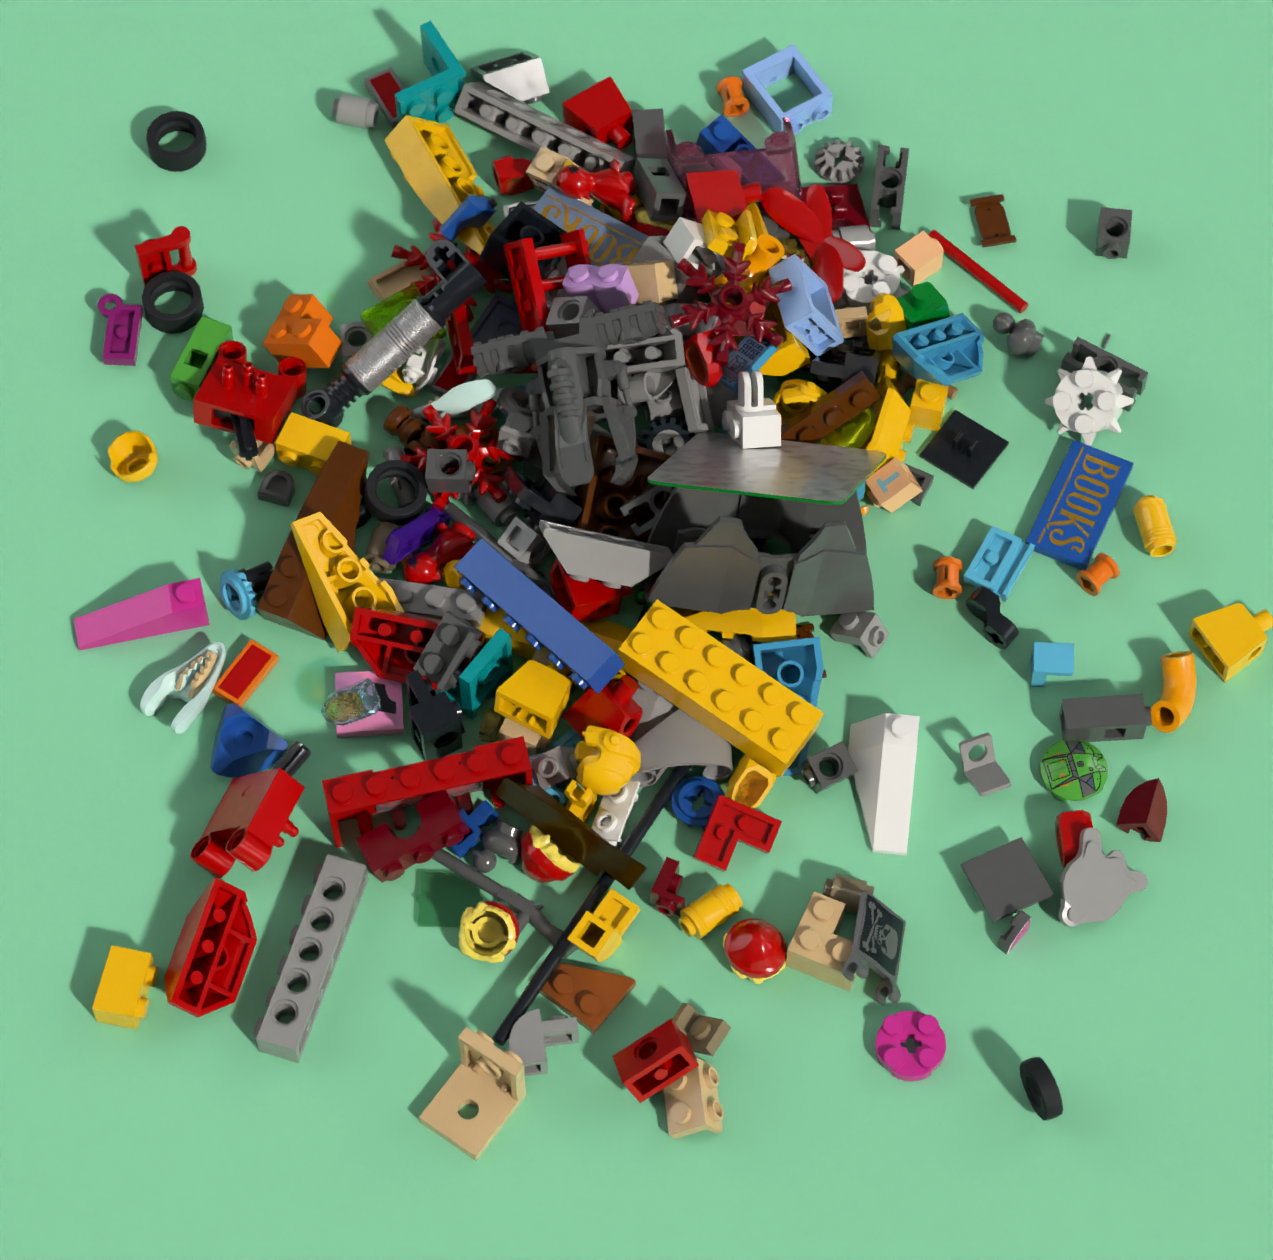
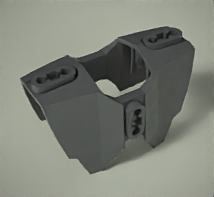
(723, 572)

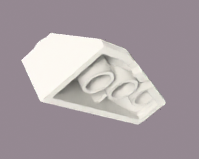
(885, 761)

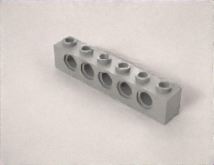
(536, 129)
(290, 1038)

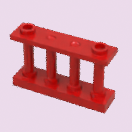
(526, 276)

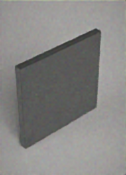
(1007, 879)

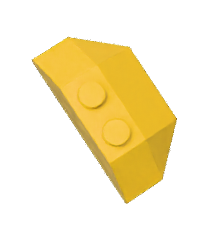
(891, 424)

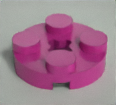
(915, 1026)

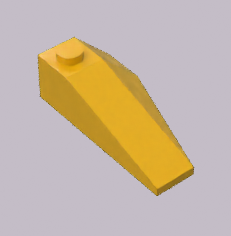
(338, 578)
(762, 627)

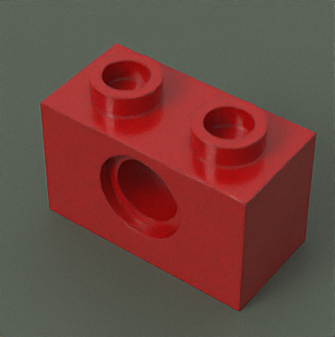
(655, 1060)

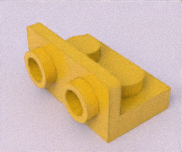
(723, 231)

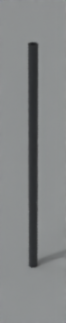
(590, 904)

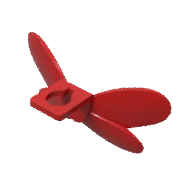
(813, 226)

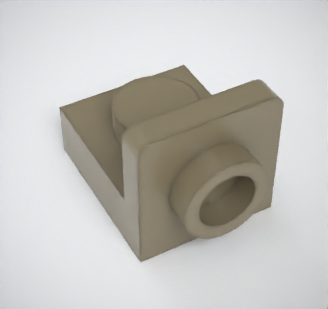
(702, 1031)

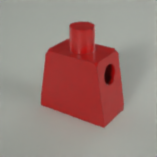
(601, 113)
(720, 193)
(585, 599)
(608, 709)

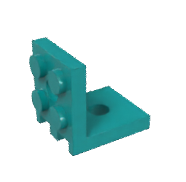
(438, 95)
(483, 674)

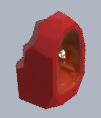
(511, 175)
(701, 358)
(1068, 829)

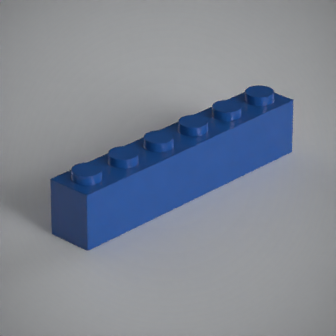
(539, 616)

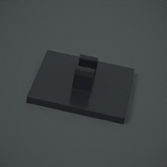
(964, 449)

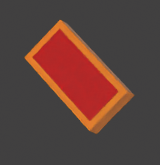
(245, 673)

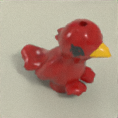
(607, 186)
(449, 545)

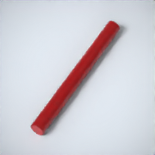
(980, 273)

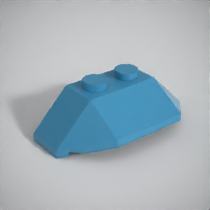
(941, 350)

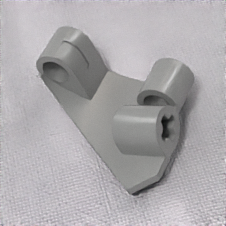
(651, 385)
(682, 742)

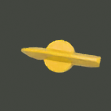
(398, 386)

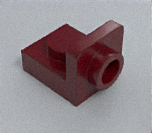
(665, 889)

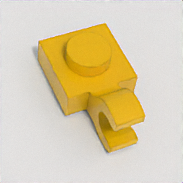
(580, 801)

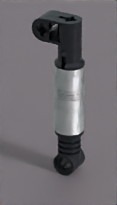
(400, 337)

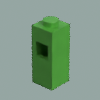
(198, 357)

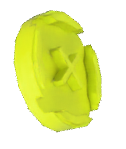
(853, 432)

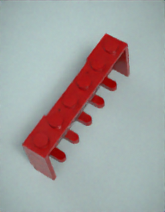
(405, 786)

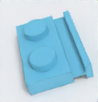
(998, 562)

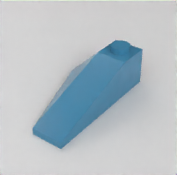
(796, 666)

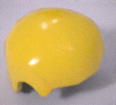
(132, 456)

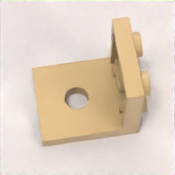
(485, 1079)

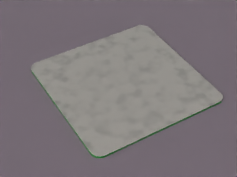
(782, 472)

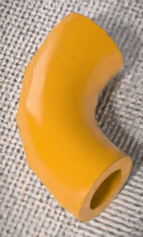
(766, 255)
(1177, 691)

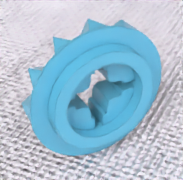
(237, 594)

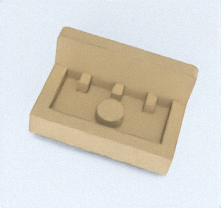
(694, 1102)

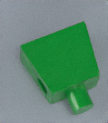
(923, 305)

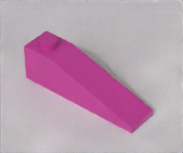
(150, 614)

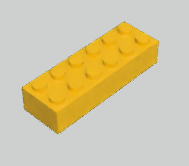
(719, 688)

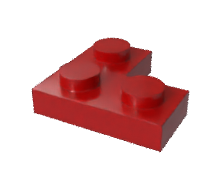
(730, 824)

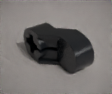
(997, 627)

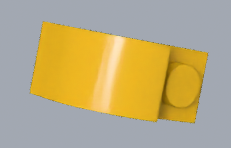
(603, 930)

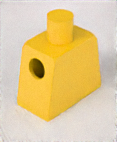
(1231, 637)
(534, 697)

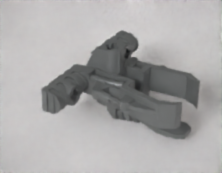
(573, 381)

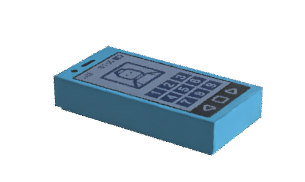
(748, 357)

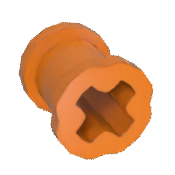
(732, 96)
(1097, 574)
(942, 582)

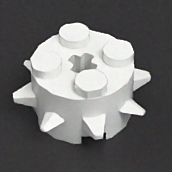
(877, 277)
(1107, 401)

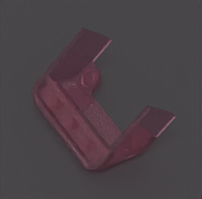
(770, 166)

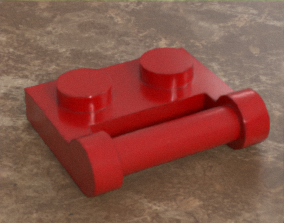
(155, 256)

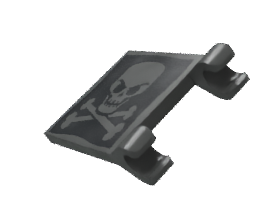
(877, 946)

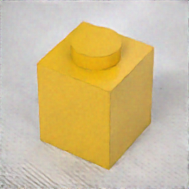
(928, 405)

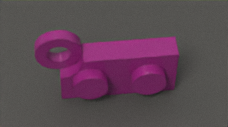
(121, 332)

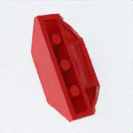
(393, 641)
(211, 951)

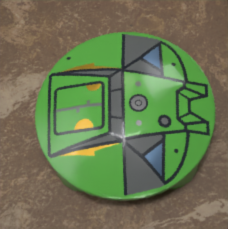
(1073, 770)

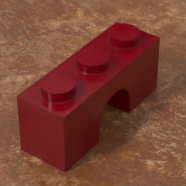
(439, 827)

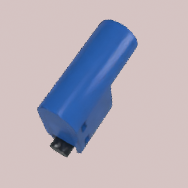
(472, 212)

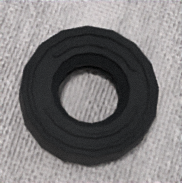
(1041, 1088)

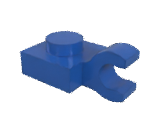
(480, 817)

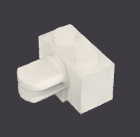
(751, 418)

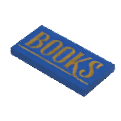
(1079, 505)

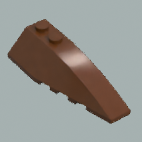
(337, 495)

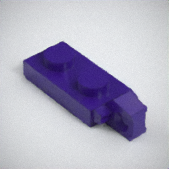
(414, 535)

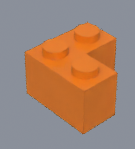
(303, 332)

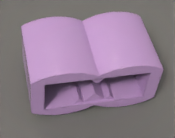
(605, 285)

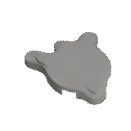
(1096, 883)

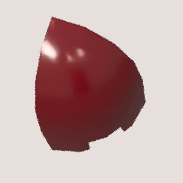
(1145, 811)

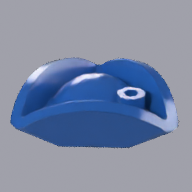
(244, 744)

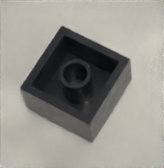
(521, 224)

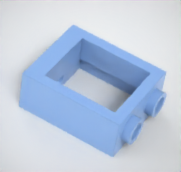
(776, 68)
(807, 306)

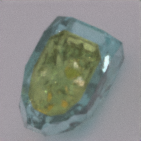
(351, 703)

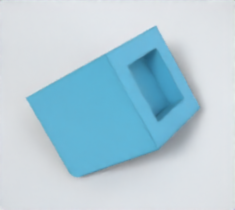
(1051, 659)

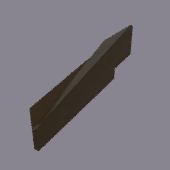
(570, 832)

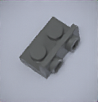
(448, 651)

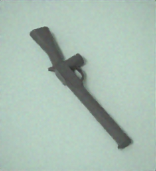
(461, 517)
(526, 909)

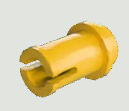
(888, 366)

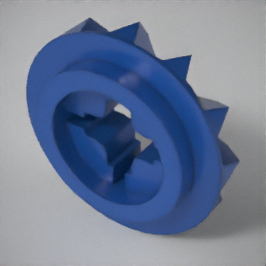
(690, 790)

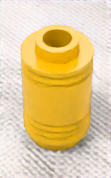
(1155, 526)
(710, 911)

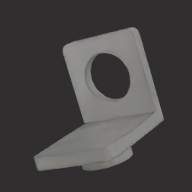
(984, 771)

